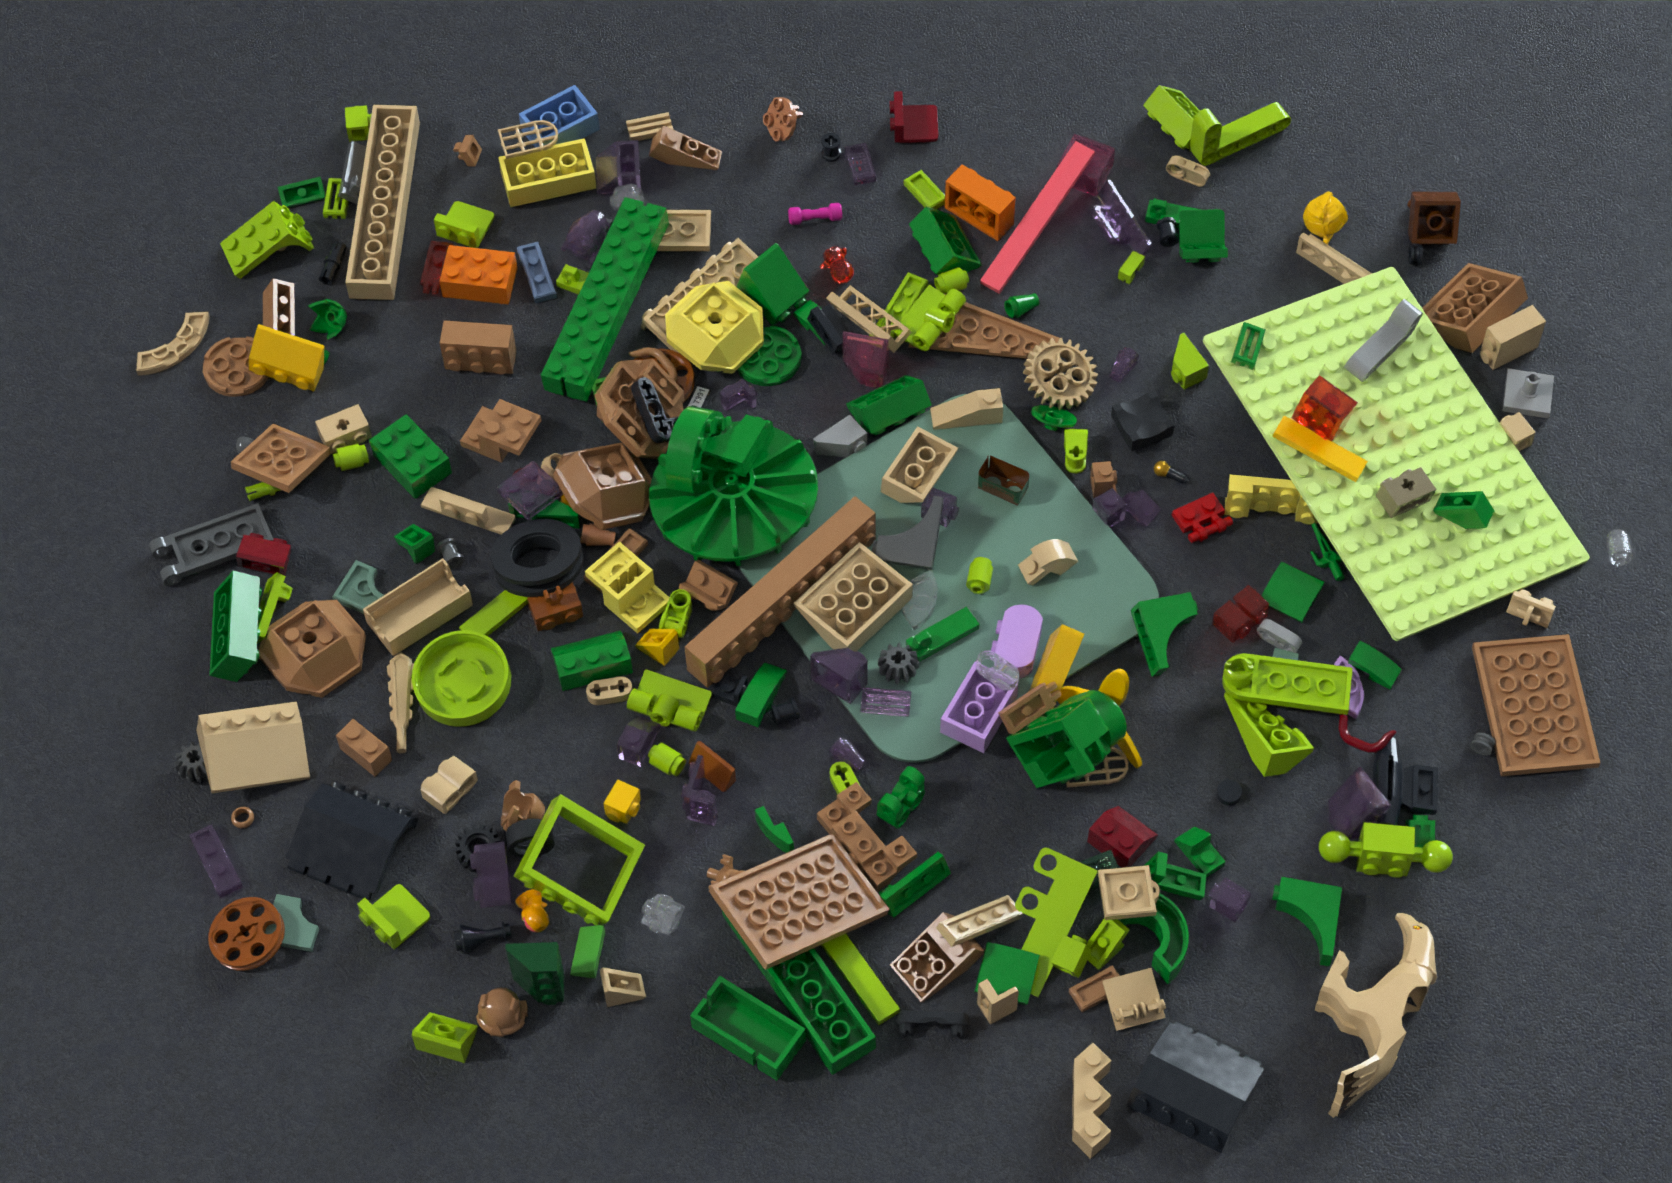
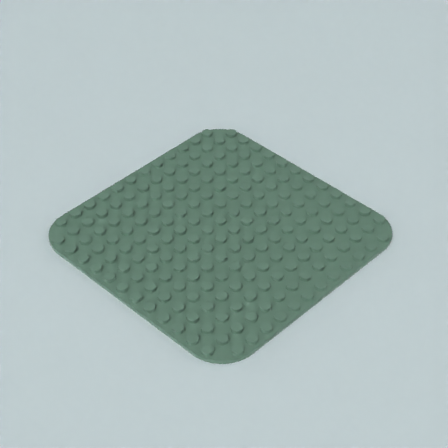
(1088, 597)

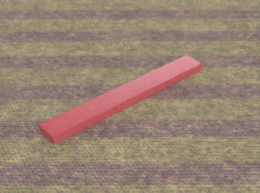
(1037, 217)

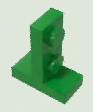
(1175, 878)

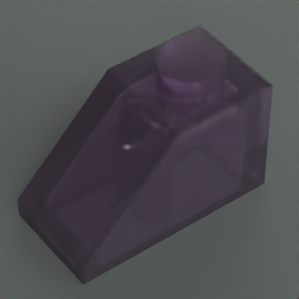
(637, 740)

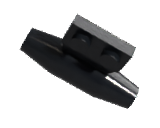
(1410, 786)

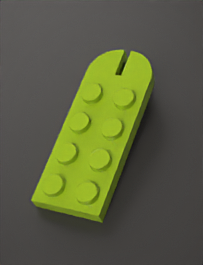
(1288, 683)

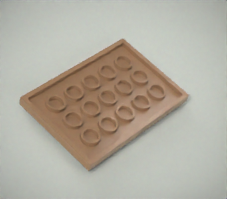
(1535, 705)
(798, 901)

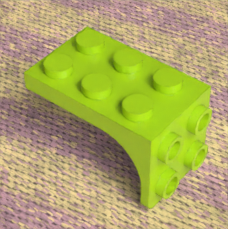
(262, 236)

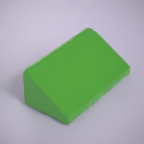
(588, 951)

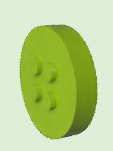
(461, 678)

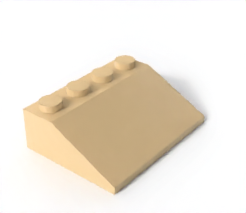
(854, 599)
(253, 747)

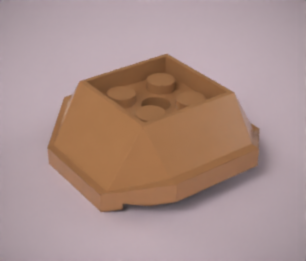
(620, 412)
(605, 485)
(319, 665)

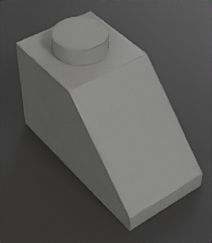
(841, 439)

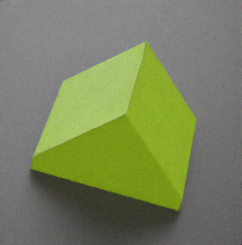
(444, 1037)

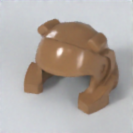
(520, 806)
(501, 1012)

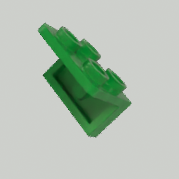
(1202, 235)

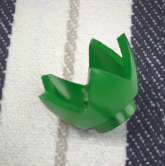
(330, 317)

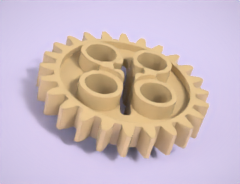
(1050, 356)

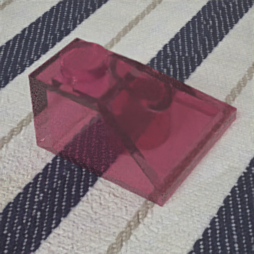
(866, 358)

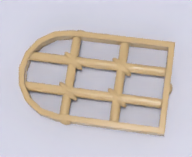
(523, 144)
(1106, 770)

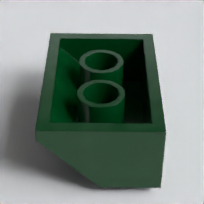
(538, 970)

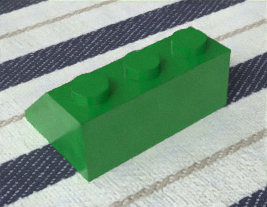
(943, 241)
(890, 404)
(592, 660)

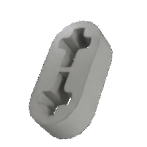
(1279, 636)

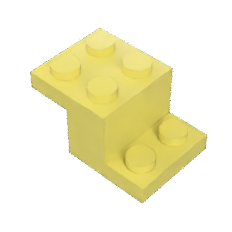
(628, 587)

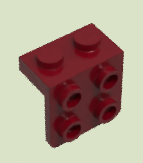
(913, 122)

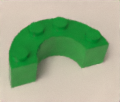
(688, 444)
(1173, 936)

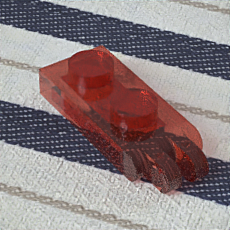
(434, 266)

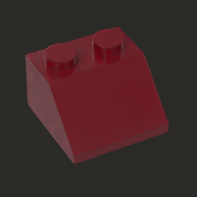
(263, 554)
(1122, 835)

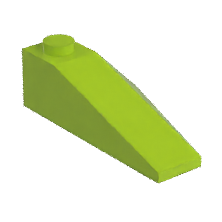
(1268, 740)

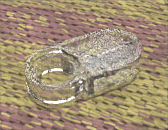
(1001, 674)

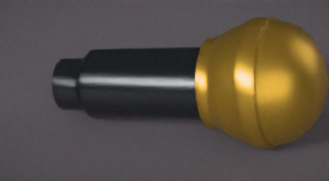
(1162, 469)

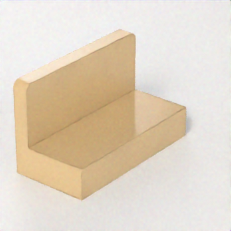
(994, 1005)

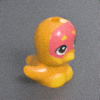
(533, 914)

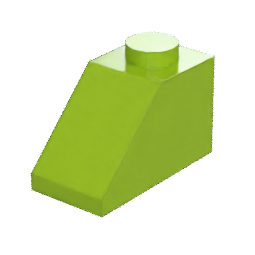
(1188, 364)

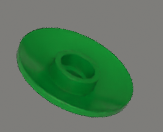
(1053, 417)

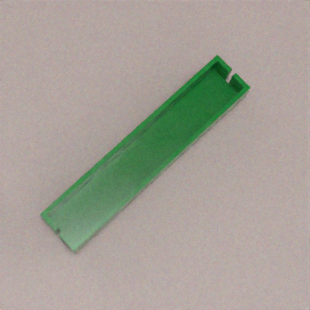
(605, 299)

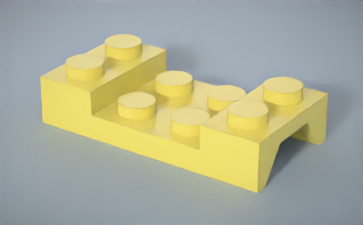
(1265, 495)

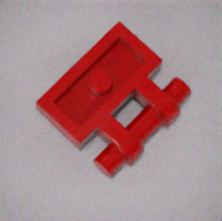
(1200, 512)

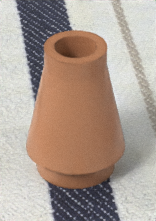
(596, 537)

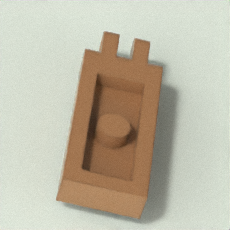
(1029, 707)

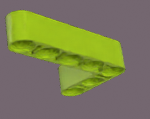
(1214, 142)

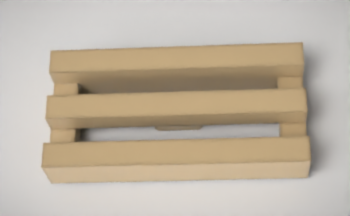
(647, 123)

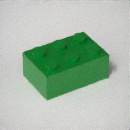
(410, 456)

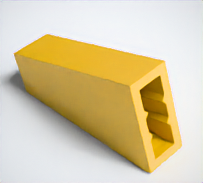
(1058, 657)

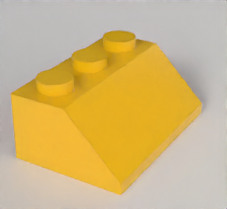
(286, 358)

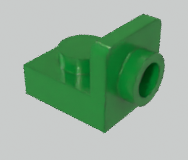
(1423, 829)

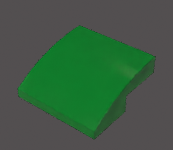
(1292, 592)
(1008, 968)

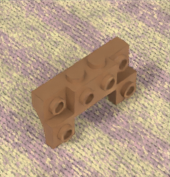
(869, 853)

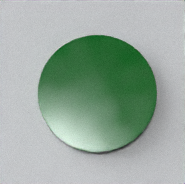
(775, 360)

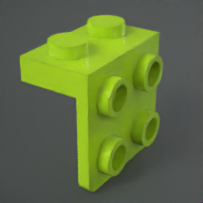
(464, 224)
(394, 916)

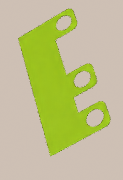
(1055, 910)

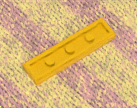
(1321, 450)

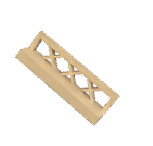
(1329, 259)
(868, 322)

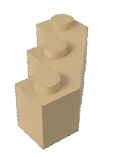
(1090, 1100)

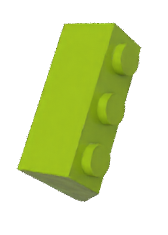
(1173, 112)

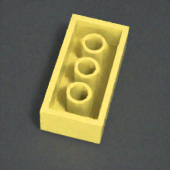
(548, 173)

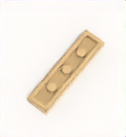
(979, 920)

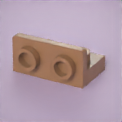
(709, 586)

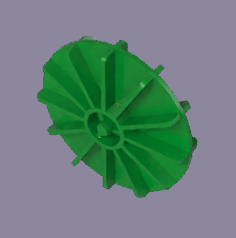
(735, 514)

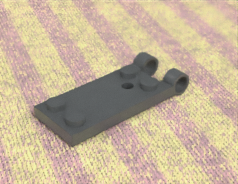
(218, 538)

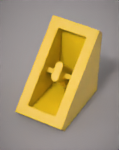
(659, 644)

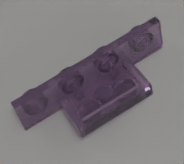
(1118, 221)

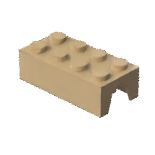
(417, 607)

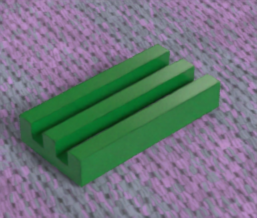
(1243, 359)

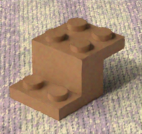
(500, 430)

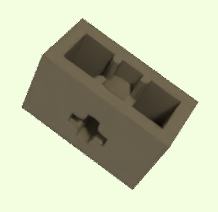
(1405, 492)

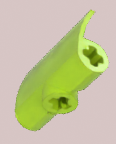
(931, 316)
(669, 701)

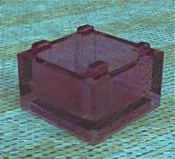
(1098, 168)

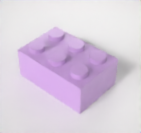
(974, 711)

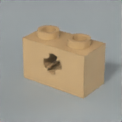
(344, 428)

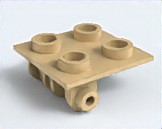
(1134, 999)

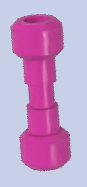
(833, 212)

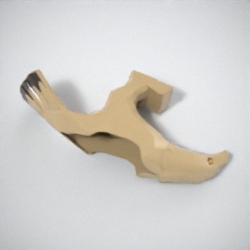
(1378, 1011)

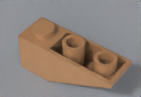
(683, 150)

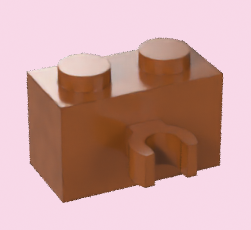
(555, 607)

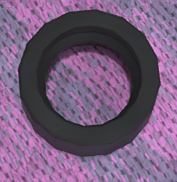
(521, 834)

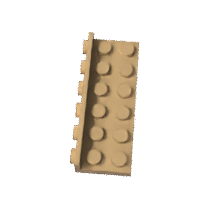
(720, 268)

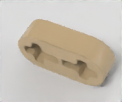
(609, 690)

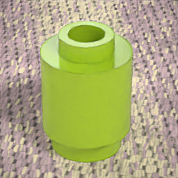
(951, 279)
(350, 457)
(979, 575)
(666, 759)

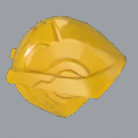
(1325, 216)

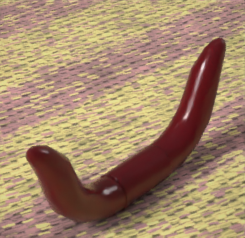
(1360, 744)

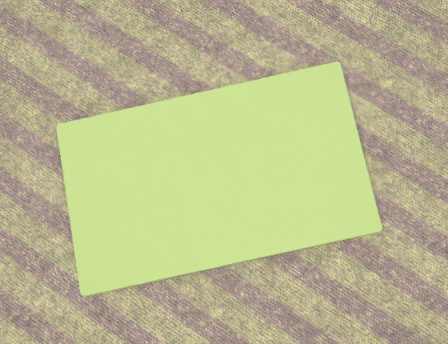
(1407, 416)

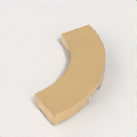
(182, 346)

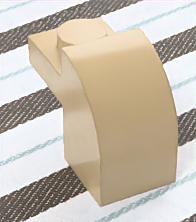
(1047, 557)

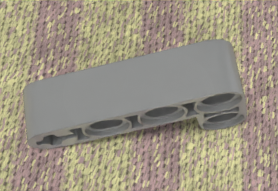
(1384, 341)

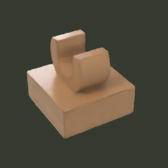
(468, 150)

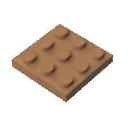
(280, 458)

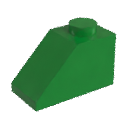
(1465, 509)

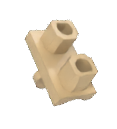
(1530, 608)

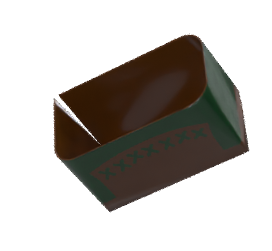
(1003, 471)

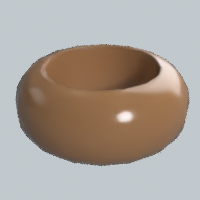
(245, 824)

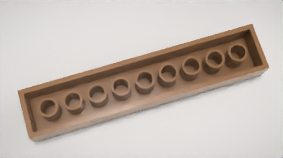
(773, 596)

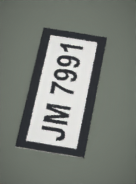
(699, 396)

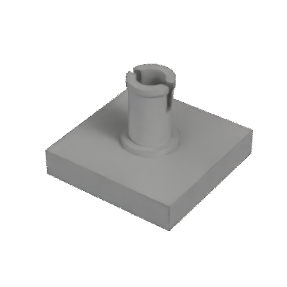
(1528, 393)

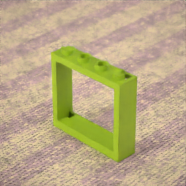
(598, 828)

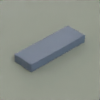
(536, 272)

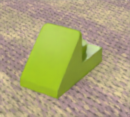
(1106, 942)

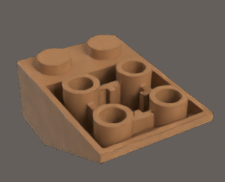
(932, 962)

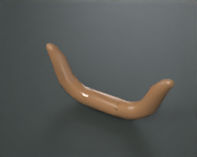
(662, 358)

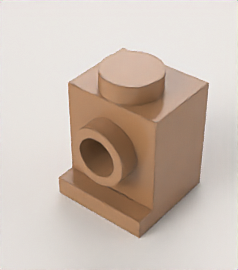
(1102, 478)

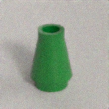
(1019, 305)

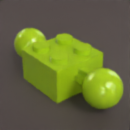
(1385, 850)

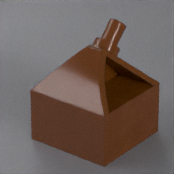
(1434, 217)

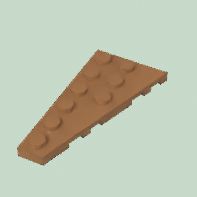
(989, 334)

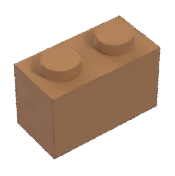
(364, 747)

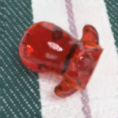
(839, 266)

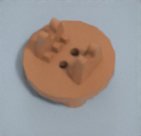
(781, 118)

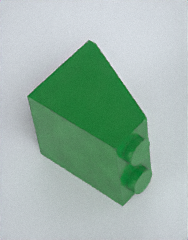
(773, 285)

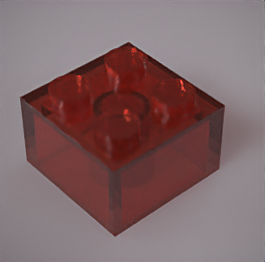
(1324, 409)

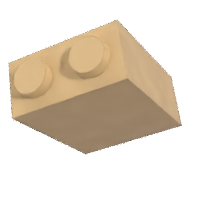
(1512, 337)

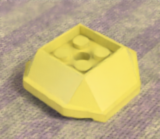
(718, 345)

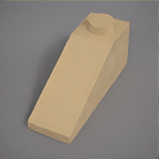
(972, 409)

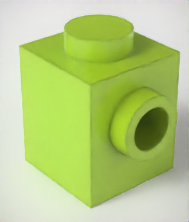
(357, 123)
(1071, 955)

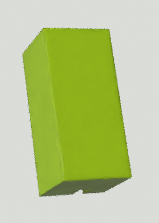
(1128, 269)

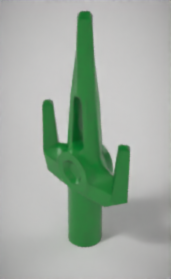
(1330, 558)

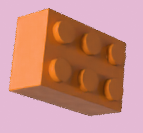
(980, 202)
(478, 274)

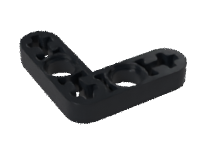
(642, 390)

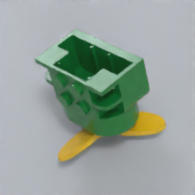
(1076, 733)

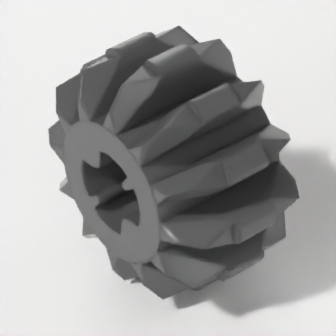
(902, 671)
(188, 765)

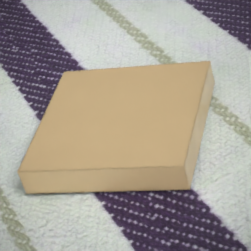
(1127, 892)

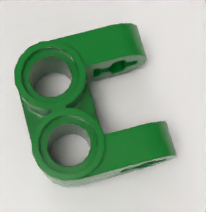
(905, 797)

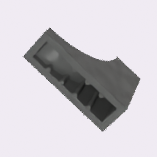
(915, 546)

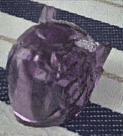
(587, 236)

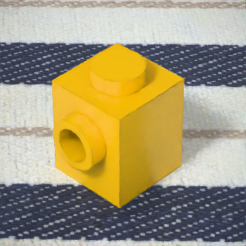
(622, 802)

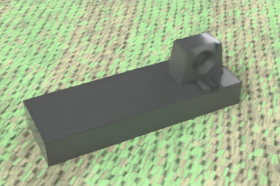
(352, 172)

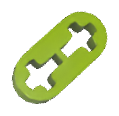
(836, 780)

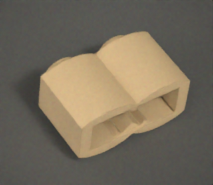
(448, 784)

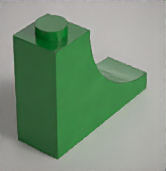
(738, 447)
(1156, 621)
(1315, 907)

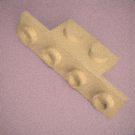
(468, 511)

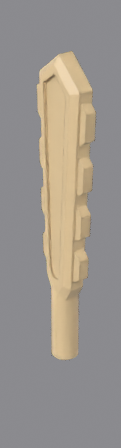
(401, 699)

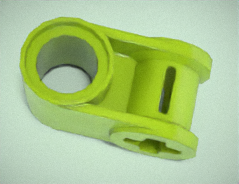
(1075, 449)
(677, 616)

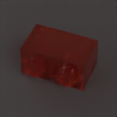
(1239, 618)

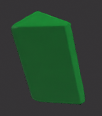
(302, 192)

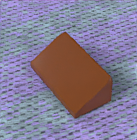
(716, 769)

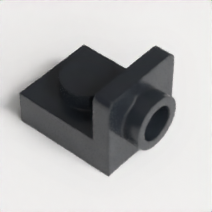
(730, 689)

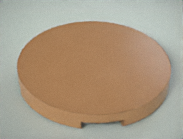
(228, 368)

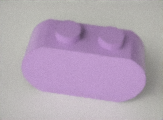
(1019, 637)

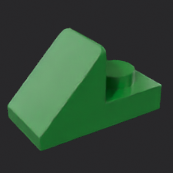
(417, 542)
(1199, 850)

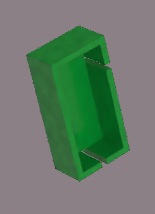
(748, 1028)

